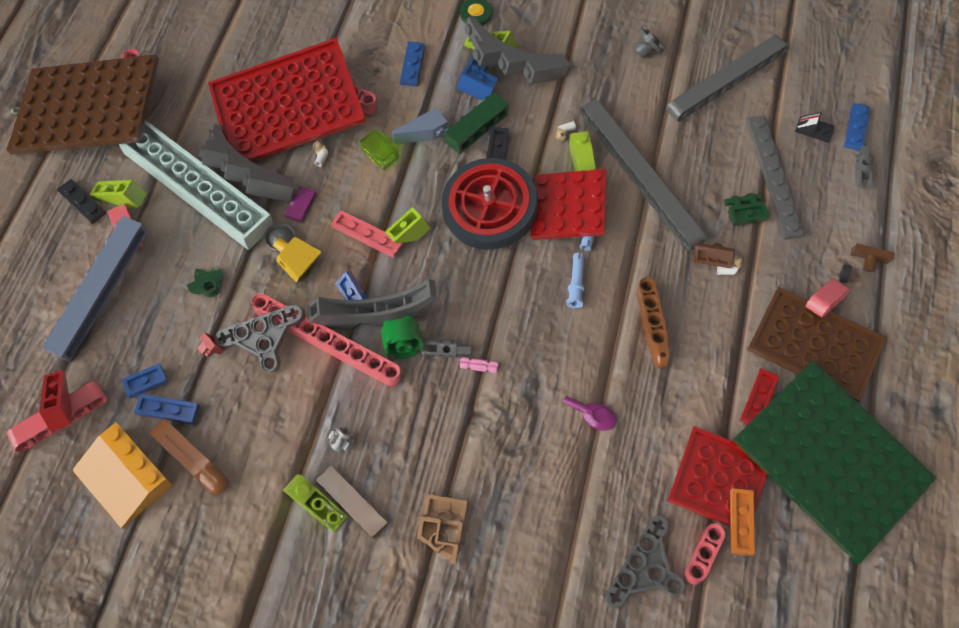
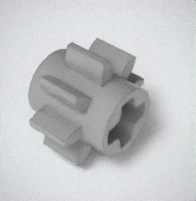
(341, 439)

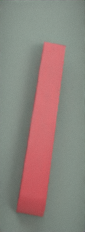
(333, 344)

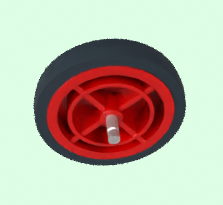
(489, 203)

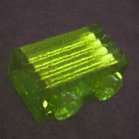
(379, 149)

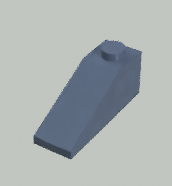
(423, 128)

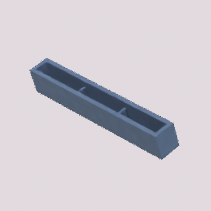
(95, 289)

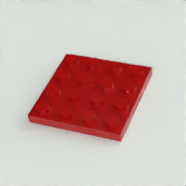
(570, 204)
(709, 472)

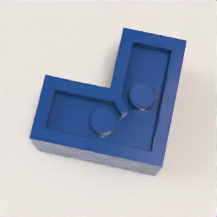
(476, 81)

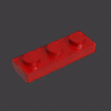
(759, 395)

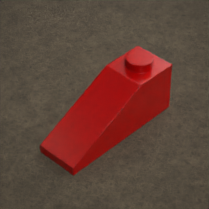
(55, 401)

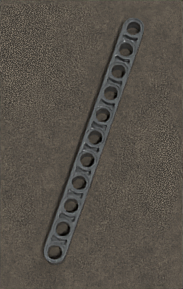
(642, 175)

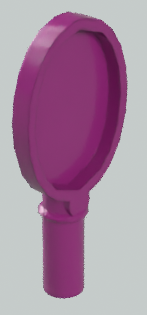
(594, 414)

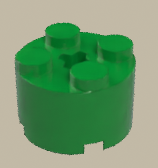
(401, 337)

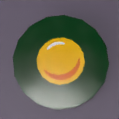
(479, 8)

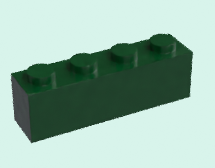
(476, 123)

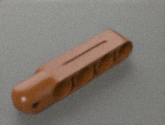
(659, 351)
(189, 457)

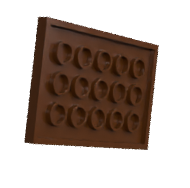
(796, 336)

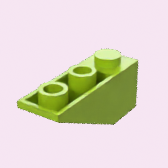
(315, 502)

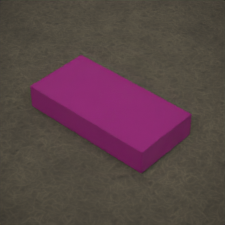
(300, 204)

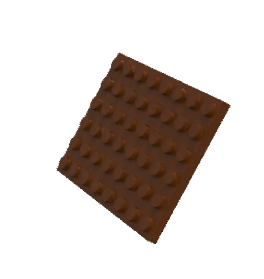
(84, 105)

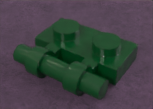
(749, 213)

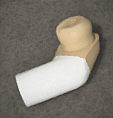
(562, 130)
(321, 152)
(736, 266)

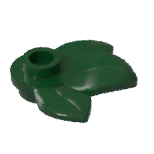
(205, 280)

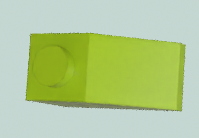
(408, 227)

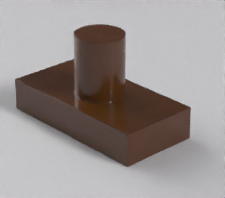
(714, 255)
(871, 256)

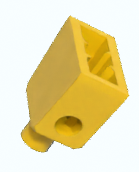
(295, 256)

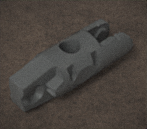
(864, 167)
(456, 348)

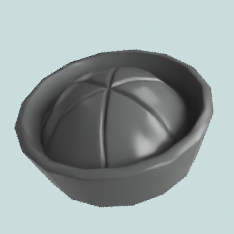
(278, 230)

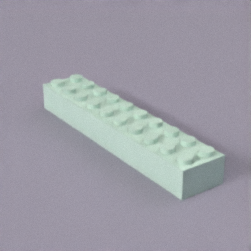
(199, 186)

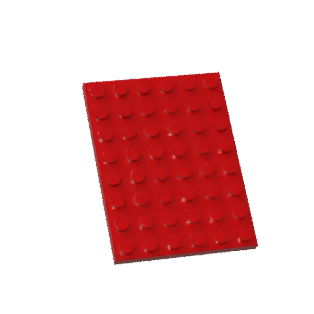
(287, 101)

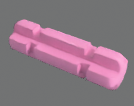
(479, 364)

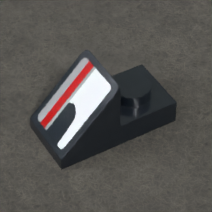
(812, 127)

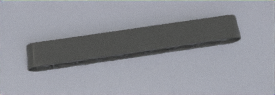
(727, 78)

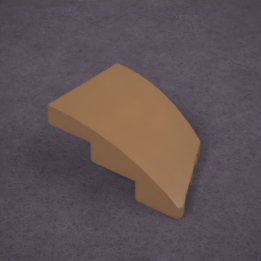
(443, 525)

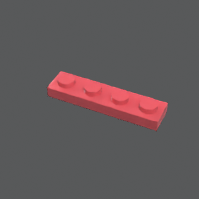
(366, 233)

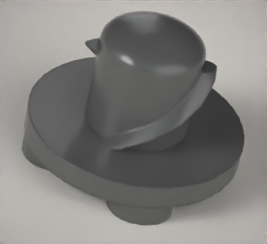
(647, 43)

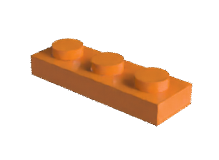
(742, 522)

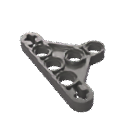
(271, 332)
(640, 576)

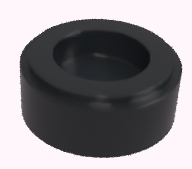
(845, 273)

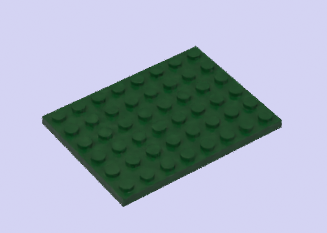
(835, 461)

